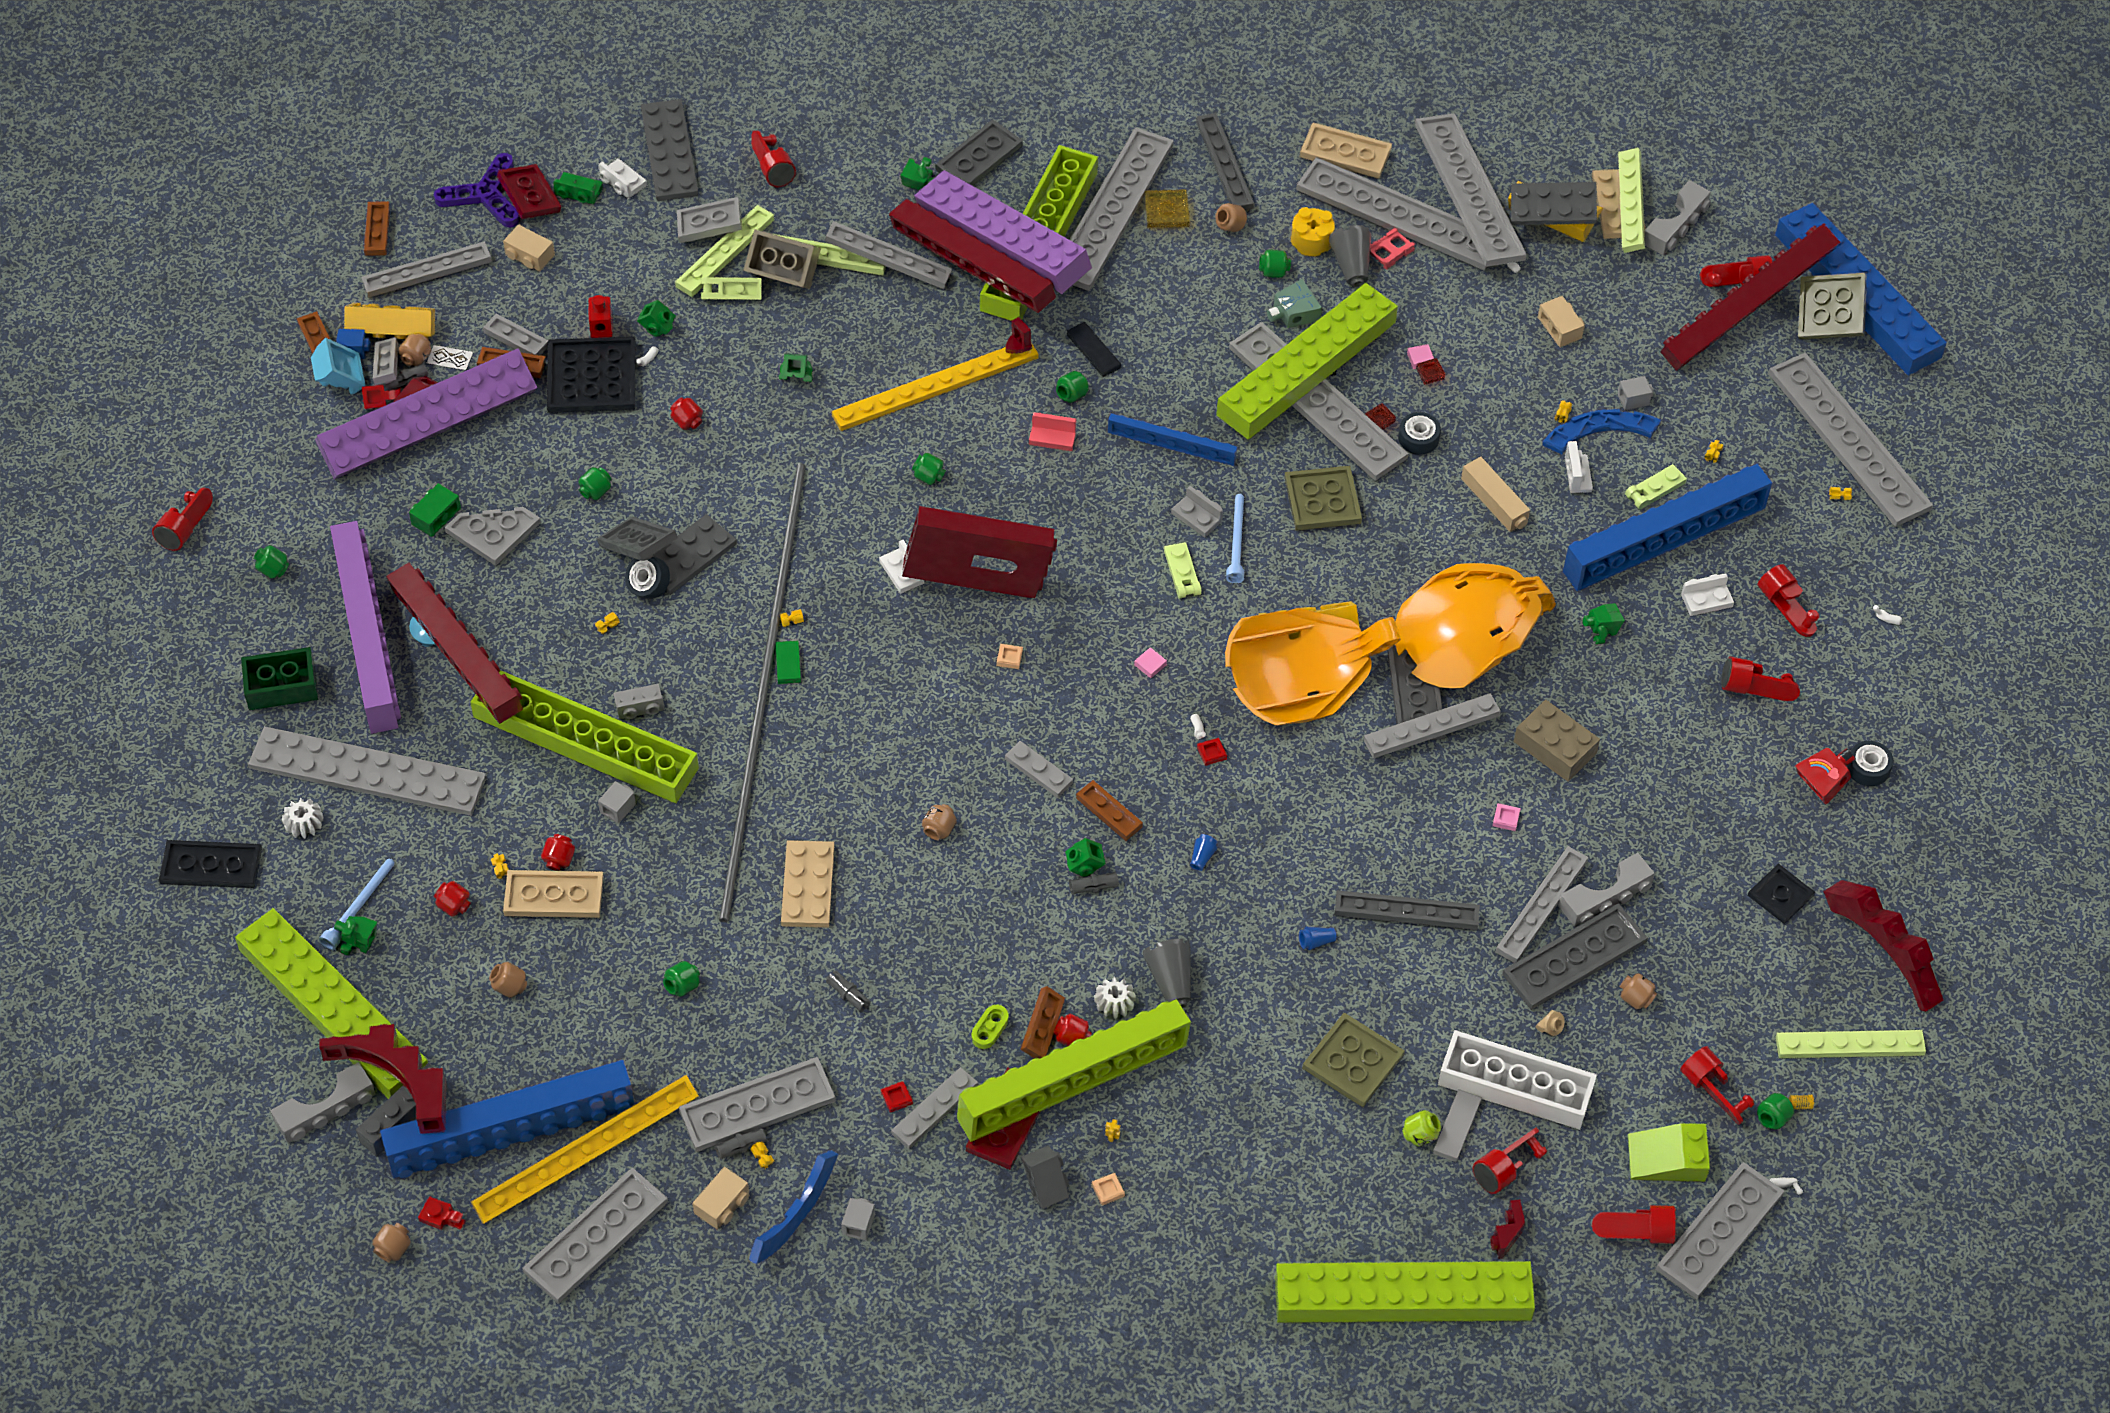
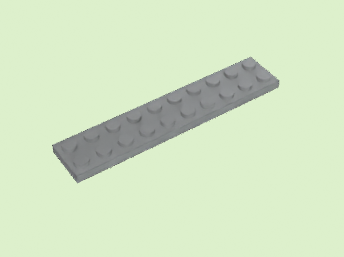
(1470, 190)
(1119, 199)
(1390, 210)
(1328, 410)
(1850, 439)
(367, 771)

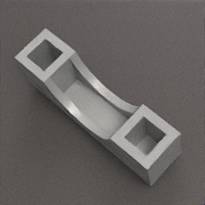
(1663, 233)
(1583, 904)
(297, 1119)

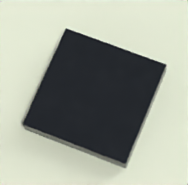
(1781, 893)

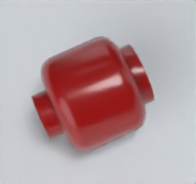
(686, 413)
(558, 852)
(452, 898)
(1071, 1029)

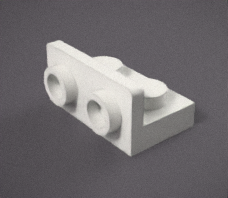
(622, 178)
(1577, 469)
(893, 566)
(1707, 594)

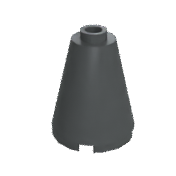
(1352, 253)
(1171, 969)

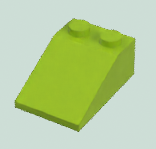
(1669, 1153)

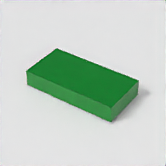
(788, 662)

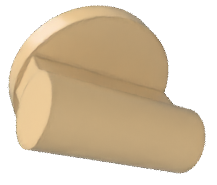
(1552, 1023)

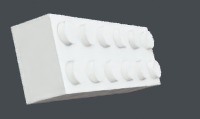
(1517, 1079)

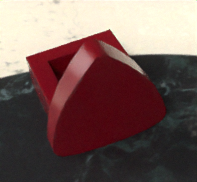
(1020, 339)

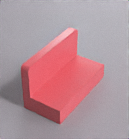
(1053, 431)

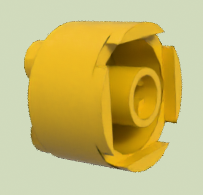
(1312, 231)

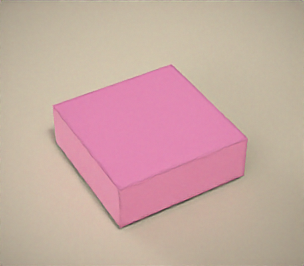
(1419, 354)
(1150, 662)
(1506, 817)

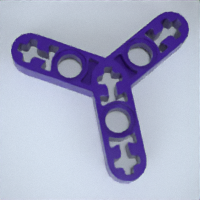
(487, 199)

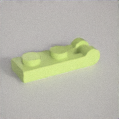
(732, 288)
(1656, 486)
(1182, 570)

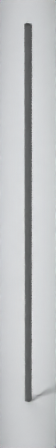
(762, 695)

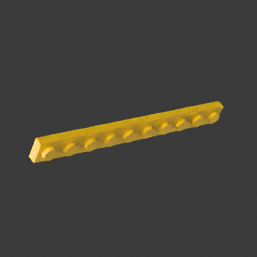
(929, 387)
(584, 1149)

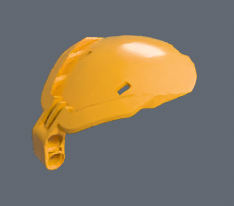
(1451, 622)
(1280, 672)

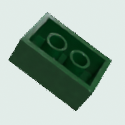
(279, 678)

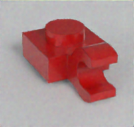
(376, 396)
(438, 1213)

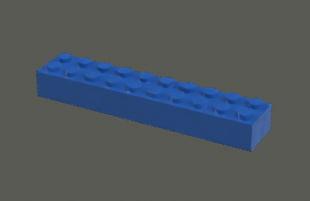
(1887, 313)
(1666, 527)
(510, 1119)

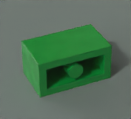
(434, 510)

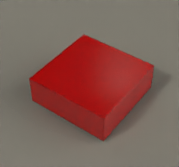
(1212, 751)
(896, 1096)

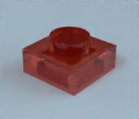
(1430, 371)
(1381, 416)

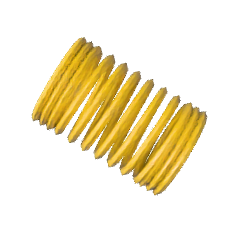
(1810, 1099)

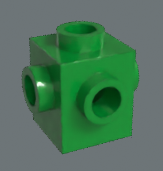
(656, 318)
(1085, 857)

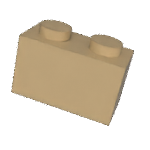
(528, 248)
(1561, 321)
(721, 1198)

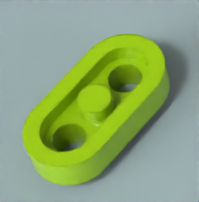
(988, 1027)

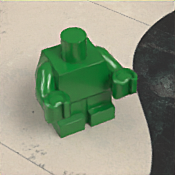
(917, 175)
(796, 365)
(1604, 621)
(356, 933)

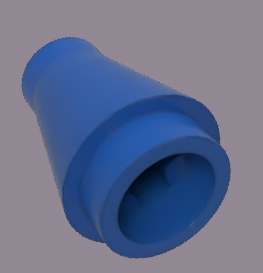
(1203, 850)
(1315, 937)

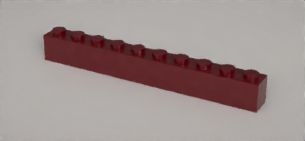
(973, 255)
(1749, 297)
(455, 643)

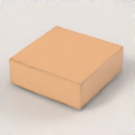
(1009, 656)
(1108, 1189)

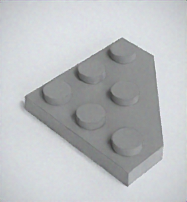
(493, 532)

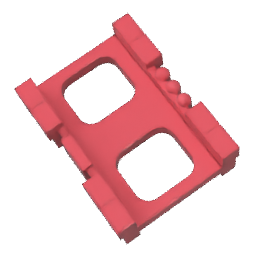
(1396, 253)

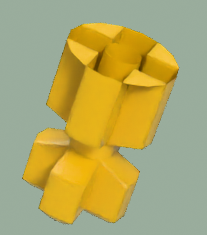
(1563, 410)
(1713, 451)
(1836, 493)
(796, 616)
(610, 620)
(501, 868)
(1112, 1130)
(759, 1151)

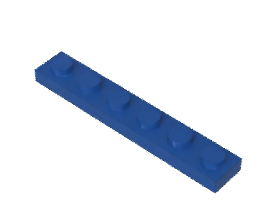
(1172, 439)

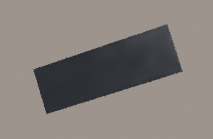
(1093, 349)

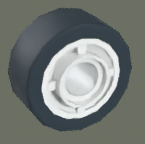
(1419, 433)
(657, 580)
(1880, 767)

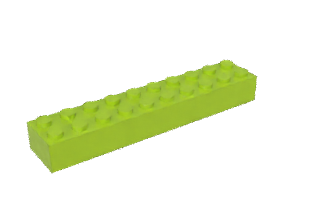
(1053, 206)
(1306, 361)
(596, 740)
(314, 987)
(1072, 1069)
(1404, 1291)

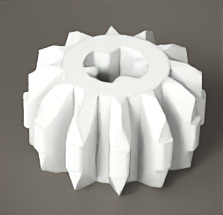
(302, 818)
(1108, 1004)

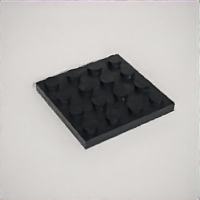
(591, 374)

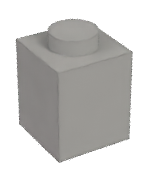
(1635, 393)
(617, 802)
(858, 1218)

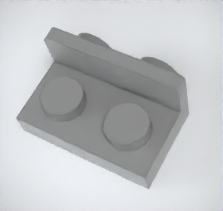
(1198, 512)
(639, 701)

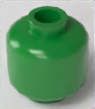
(1274, 263)
(1072, 386)
(928, 468)
(594, 483)
(271, 561)
(681, 978)
(1775, 1111)

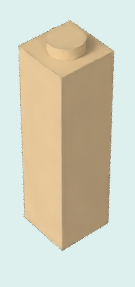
(1495, 494)

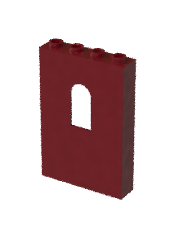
(946, 543)

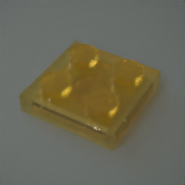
(1167, 208)

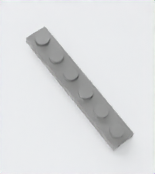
(888, 255)
(426, 269)
(1431, 725)
(1541, 905)

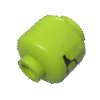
(1421, 1128)

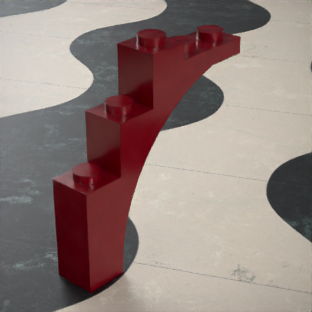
(1888, 928)
(404, 1063)

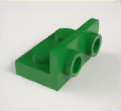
(577, 188)

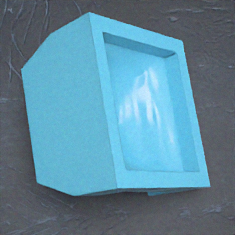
(337, 366)

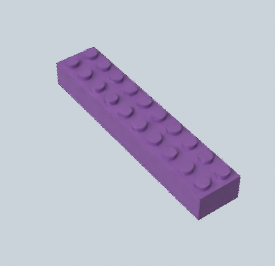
(1005, 230)
(425, 413)
(366, 627)

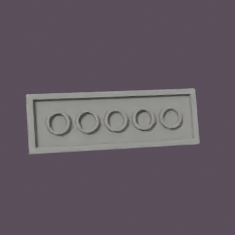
(757, 1104)
(1719, 1230)
(595, 1235)

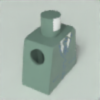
(1295, 306)

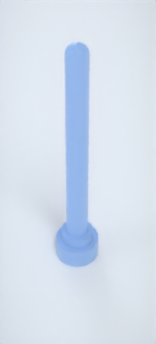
(1235, 572)
(331, 937)

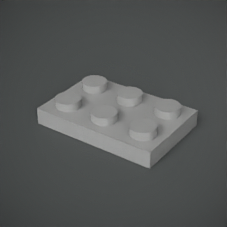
(709, 220)

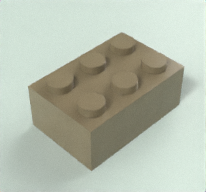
(782, 259)
(1556, 740)

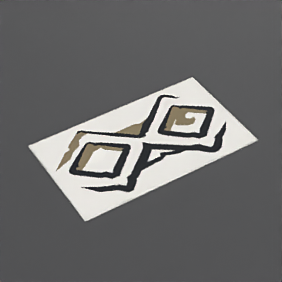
(449, 357)

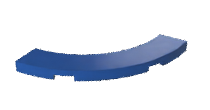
(1600, 421)
(779, 1234)

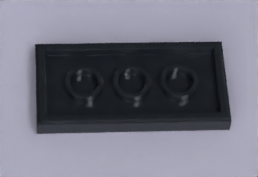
(210, 864)

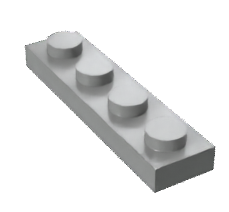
(933, 1109)

